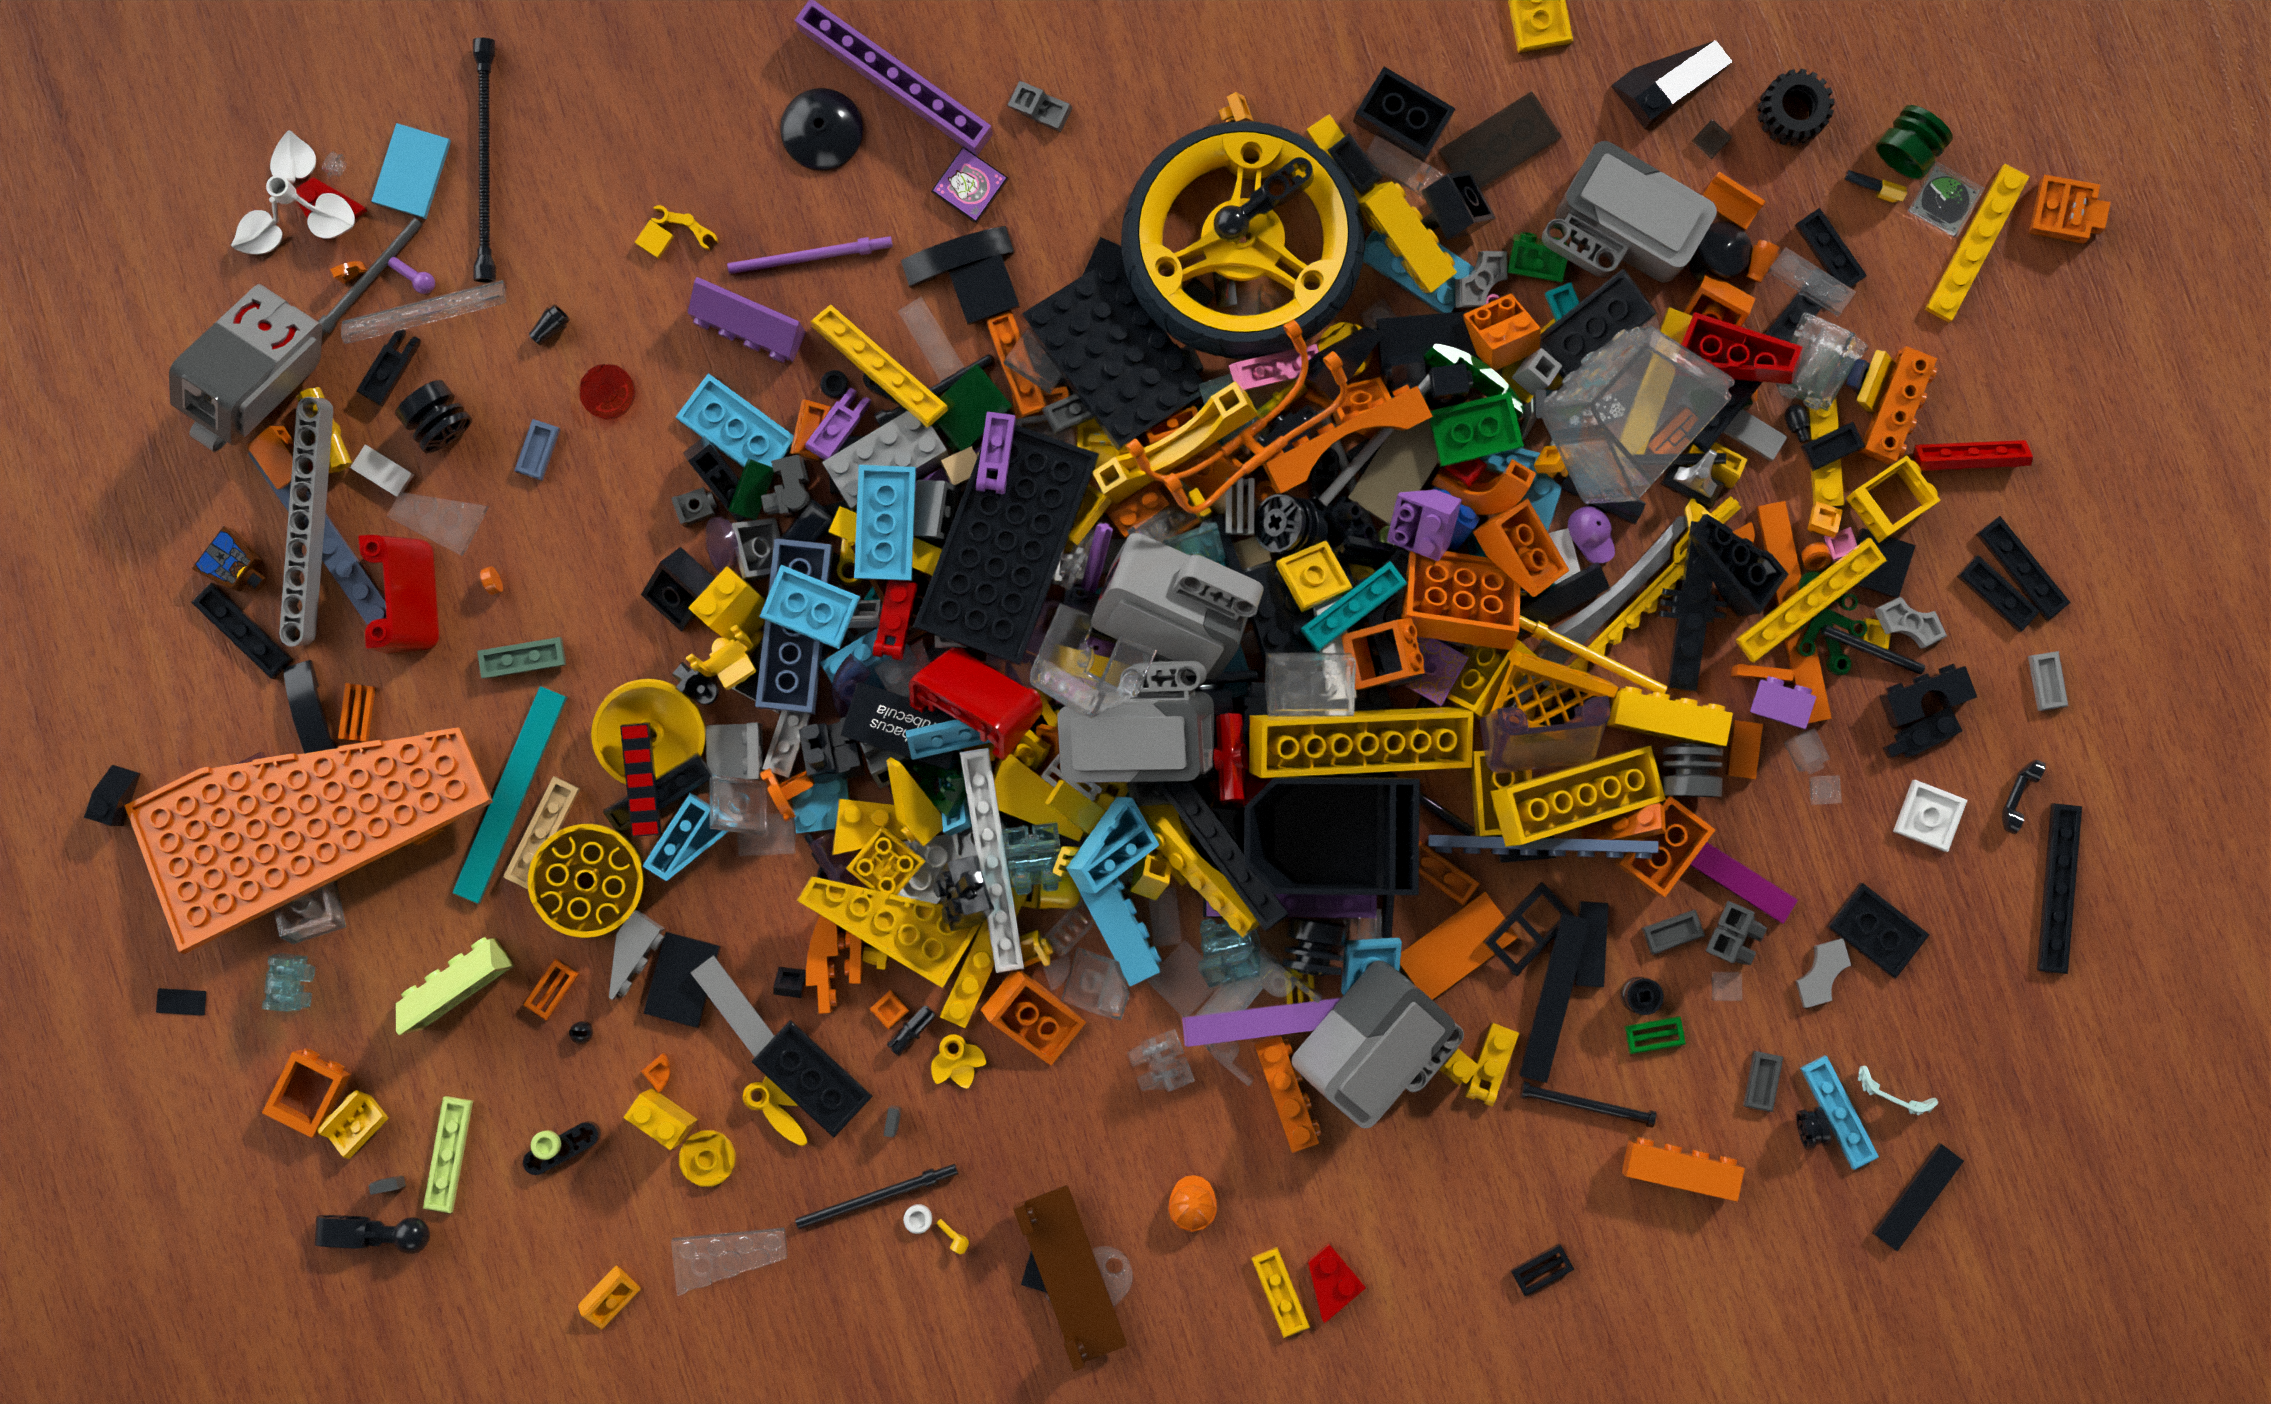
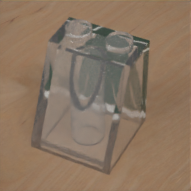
(1825, 363)

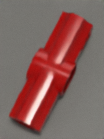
(1231, 757)

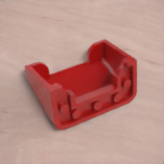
(409, 594)
(977, 697)

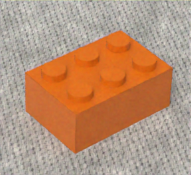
(1677, 849)

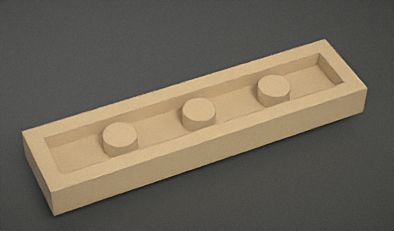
(545, 822)

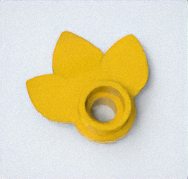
(957, 1065)

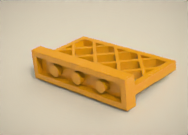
(1554, 673)

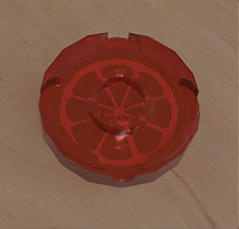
(607, 391)

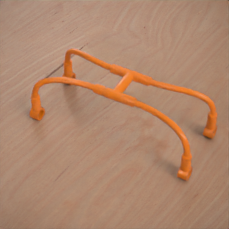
(1245, 437)

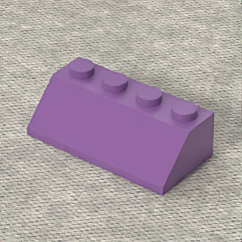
(745, 320)

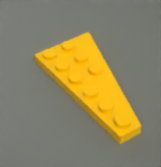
(893, 924)

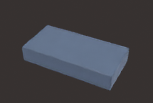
(537, 449)

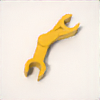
(686, 220)

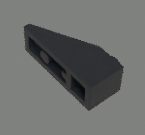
(1351, 351)
(714, 472)

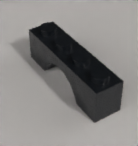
(1382, 647)

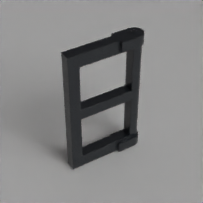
(1516, 915)

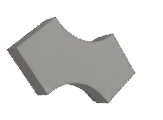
(1474, 288)
(1900, 618)
(1828, 963)

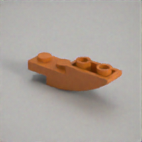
(825, 942)

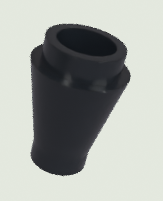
(549, 324)

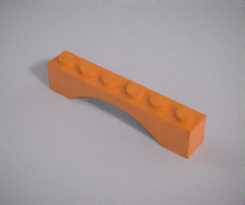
(1398, 413)

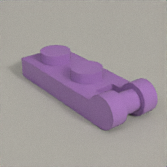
(995, 451)

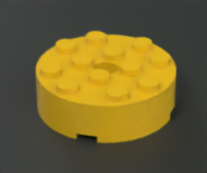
(581, 910)

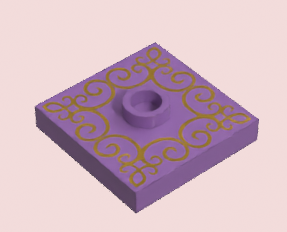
(1441, 670)

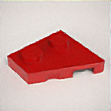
(1333, 1282)

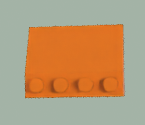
(1462, 600)

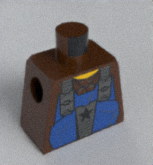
(231, 562)

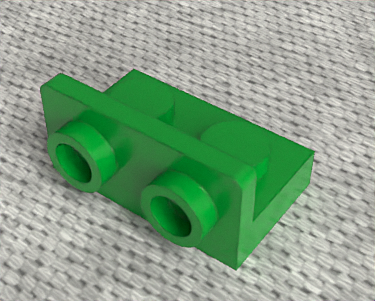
(1534, 259)

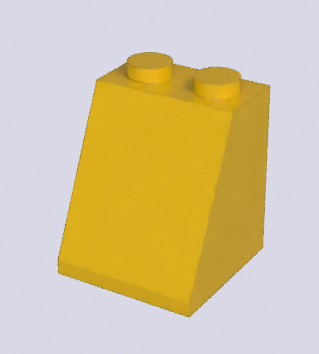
(730, 602)

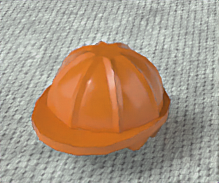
(1192, 1204)

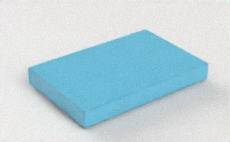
(411, 171)
(810, 607)

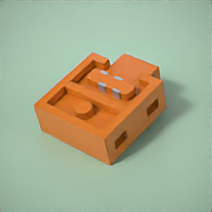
(2068, 210)

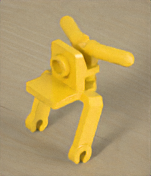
(729, 658)

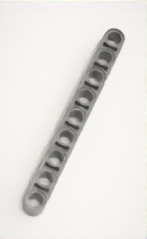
(315, 511)

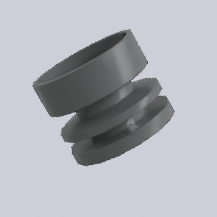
(1692, 771)

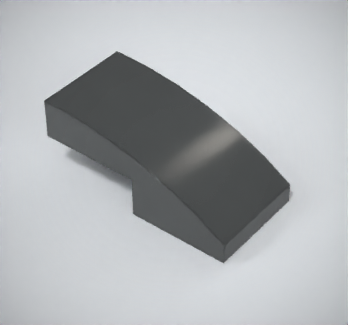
(1039, 106)

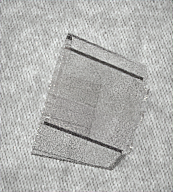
(1631, 412)

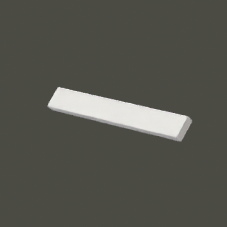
(992, 858)

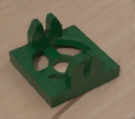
(954, 795)

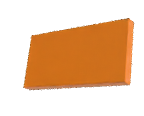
(1454, 947)

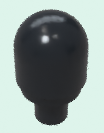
(1798, 422)

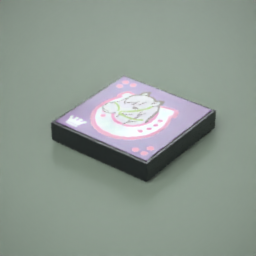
(969, 185)

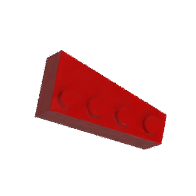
(1742, 351)

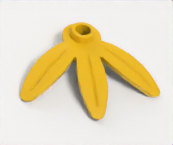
(770, 1099)

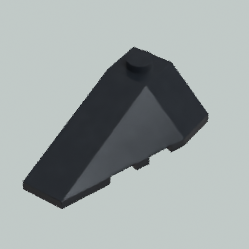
(1664, 83)
(1739, 570)

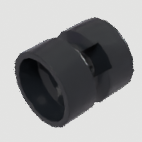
(1641, 995)

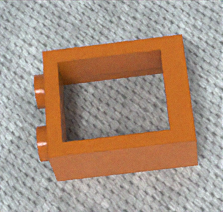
(1407, 646)
(294, 1118)

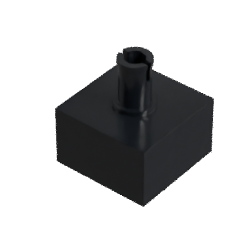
(1456, 205)

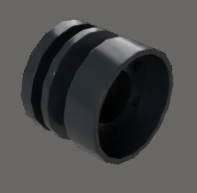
(433, 416)
(1289, 524)
(1315, 946)

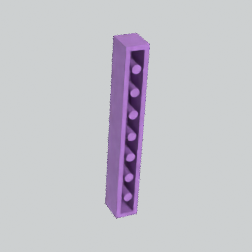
(893, 77)

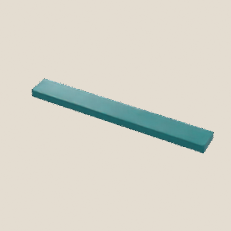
(509, 795)

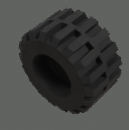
(1811, 92)

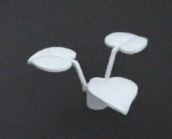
(330, 215)

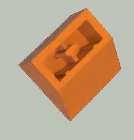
(1502, 332)

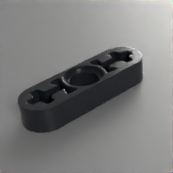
(584, 1144)

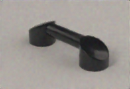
(2012, 819)

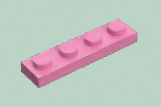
(1269, 368)

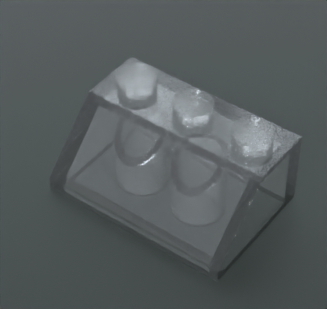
(1310, 684)

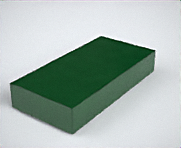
(751, 486)

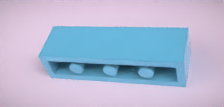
(1122, 932)

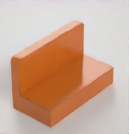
(1733, 201)
(275, 454)

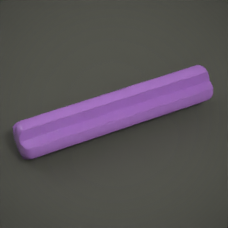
(1096, 557)

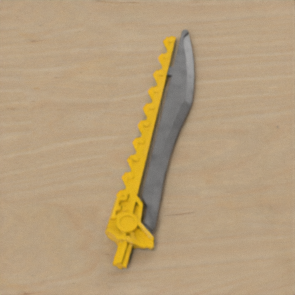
(1592, 617)

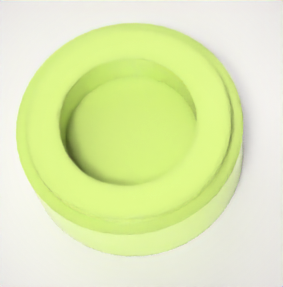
(545, 1144)

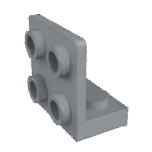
(735, 750)

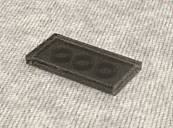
(1502, 141)

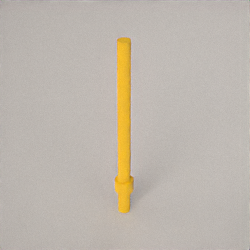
(1540, 631)

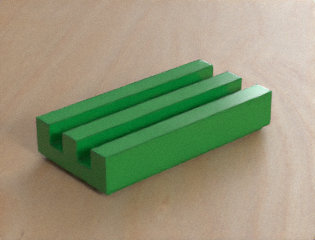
(1650, 1024)

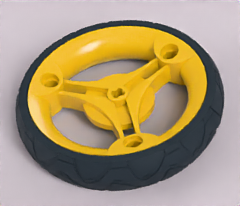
(1227, 334)

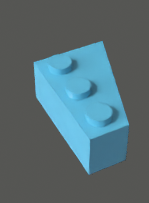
(1112, 846)

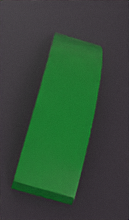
(1484, 377)

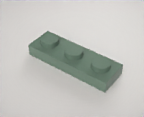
(521, 658)

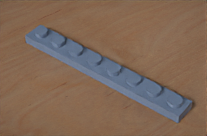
(341, 563)
(1556, 846)

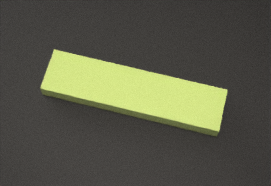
(448, 1154)

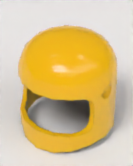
(1065, 897)

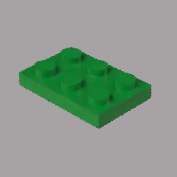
(1475, 429)

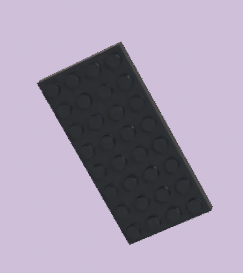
(1007, 548)

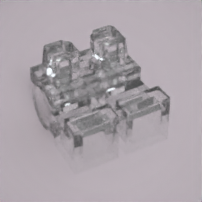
(1161, 1057)

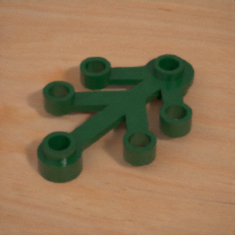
(1828, 617)

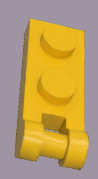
(1493, 1063)

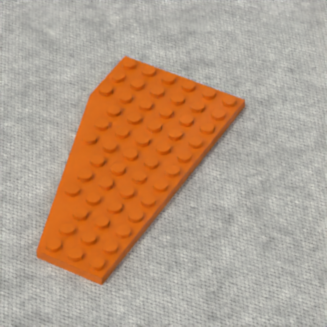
(278, 827)

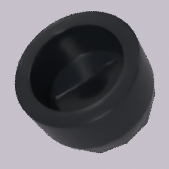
(581, 1026)

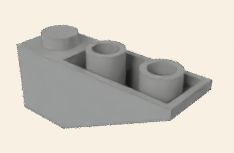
(632, 945)

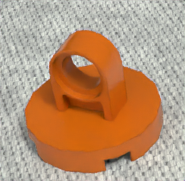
(786, 790)

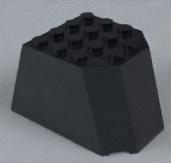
(1335, 835)

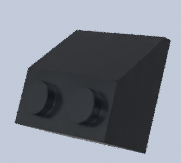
(676, 586)

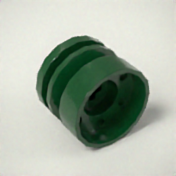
(1914, 142)

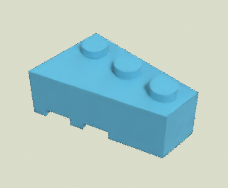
(683, 839)

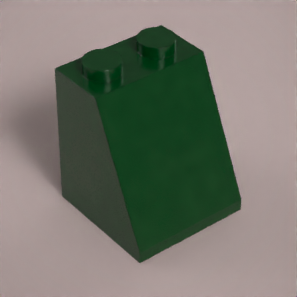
(967, 409)

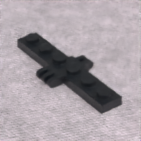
(1692, 608)

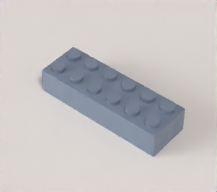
(789, 659)

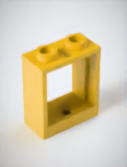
(1873, 515)

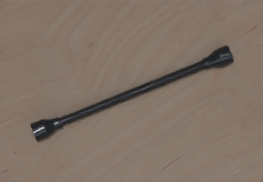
(484, 267)

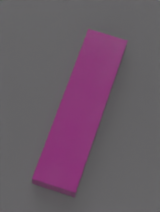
(1744, 882)

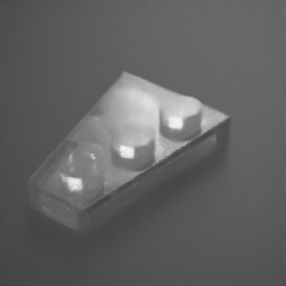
(439, 519)

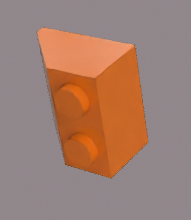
(1720, 301)

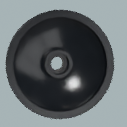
(826, 146)

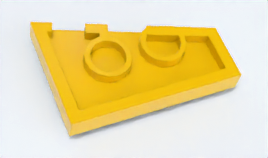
(860, 821)

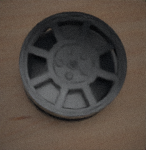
(1813, 1128)

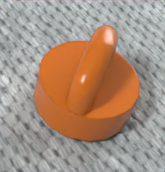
(1816, 556)

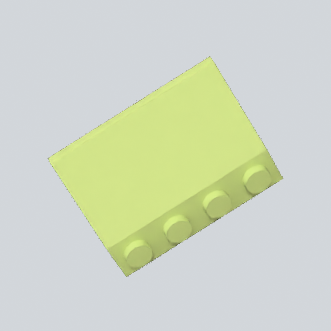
(452, 986)

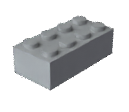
(896, 443)

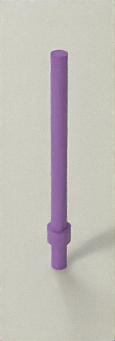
(863, 246)

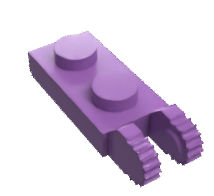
(837, 426)

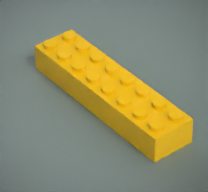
(1361, 742)

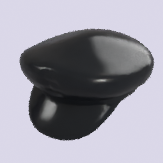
(1722, 252)

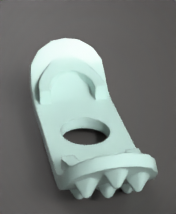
(1873, 1088)

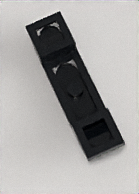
(956, 254)
(307, 708)

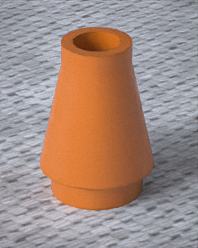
(1762, 258)

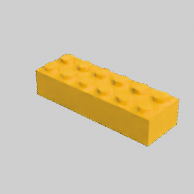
(1577, 796)

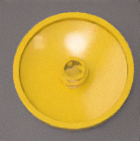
(674, 720)

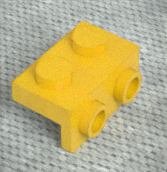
(353, 1123)

